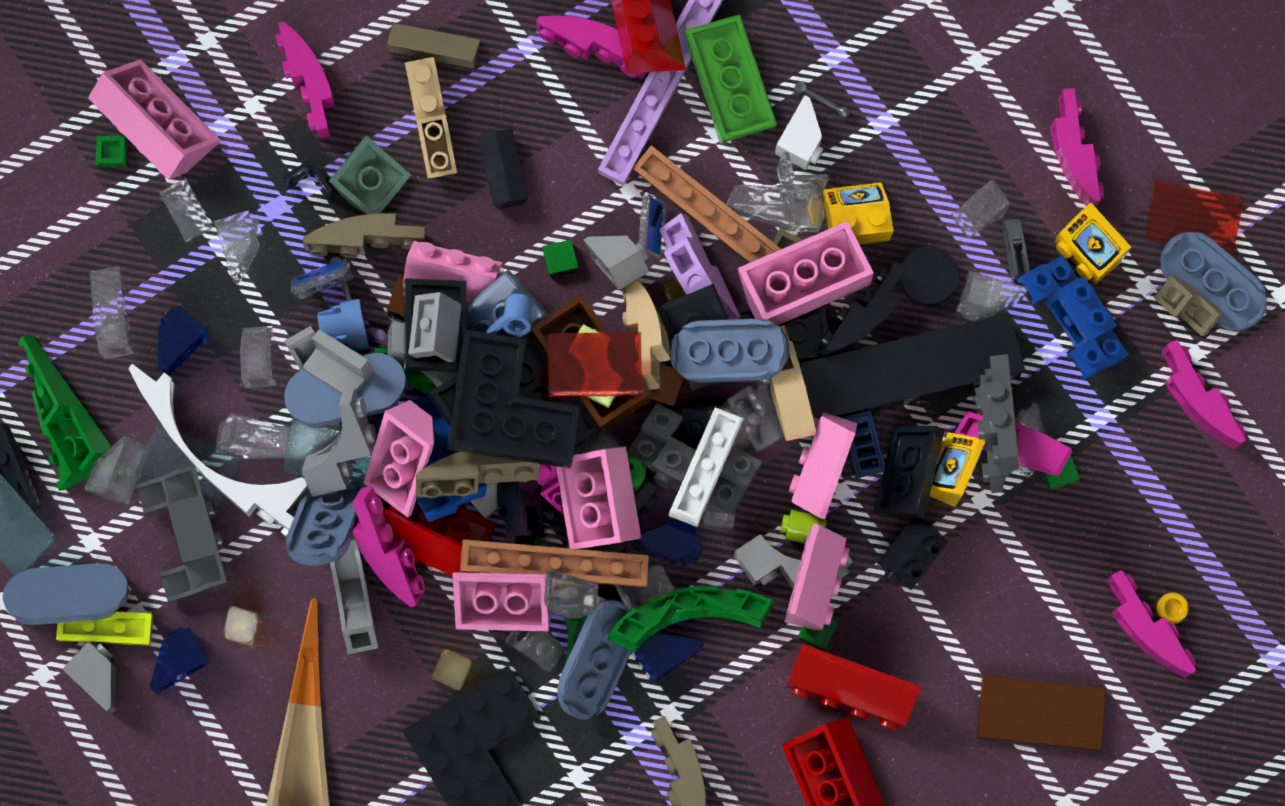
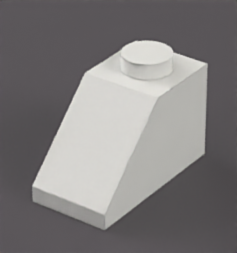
(801, 136)

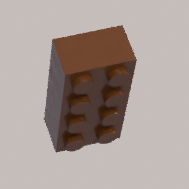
(570, 320)

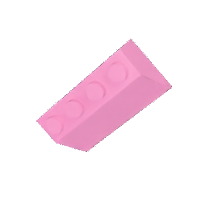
(153, 118)
(806, 275)

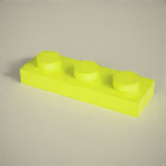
(120, 628)

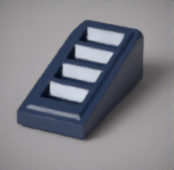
(876, 453)

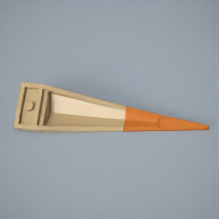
(300, 761)

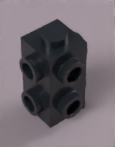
(912, 553)

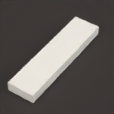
(706, 467)

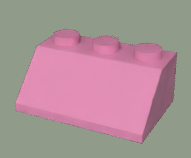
(438, 263)
(399, 454)
(822, 464)
(598, 499)
(817, 579)
(500, 602)

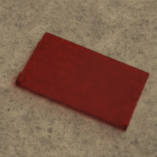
(1188, 209)
(594, 364)

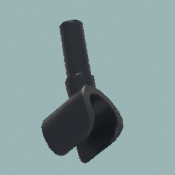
(548, 511)

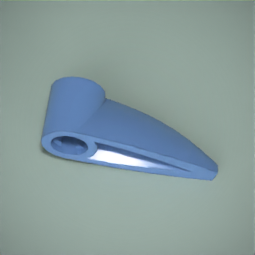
(516, 317)

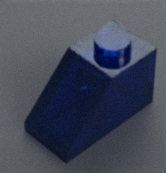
(178, 339)
(671, 543)
(664, 654)
(178, 659)

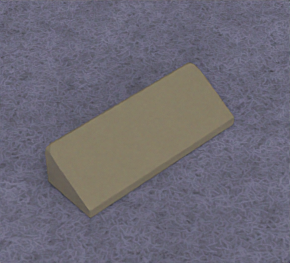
(429, 43)

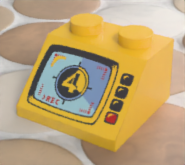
(864, 209)
(1092, 244)
(955, 467)

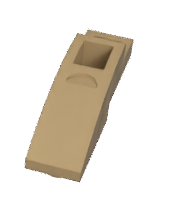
(430, 117)
(644, 317)
(792, 399)

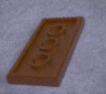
(1041, 713)

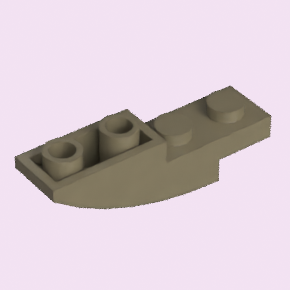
(352, 234)
(463, 472)
(683, 761)

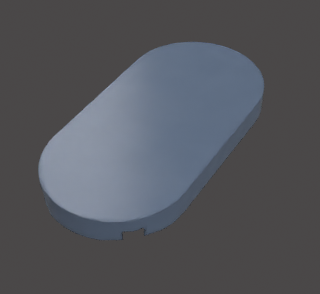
(1216, 276)
(729, 350)
(317, 403)
(322, 527)
(65, 593)
(593, 664)

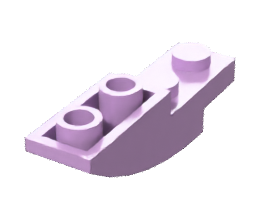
(691, 263)

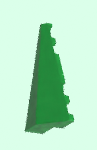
(63, 419)

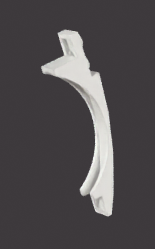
(273, 500)

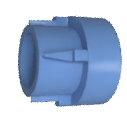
(345, 324)

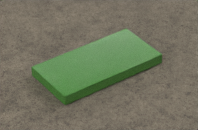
(730, 78)

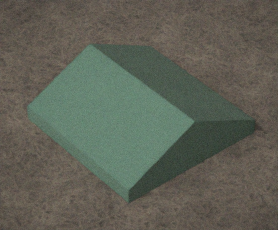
(369, 178)

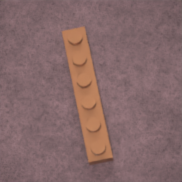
(703, 206)
(528, 559)

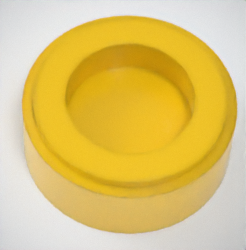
(1172, 607)

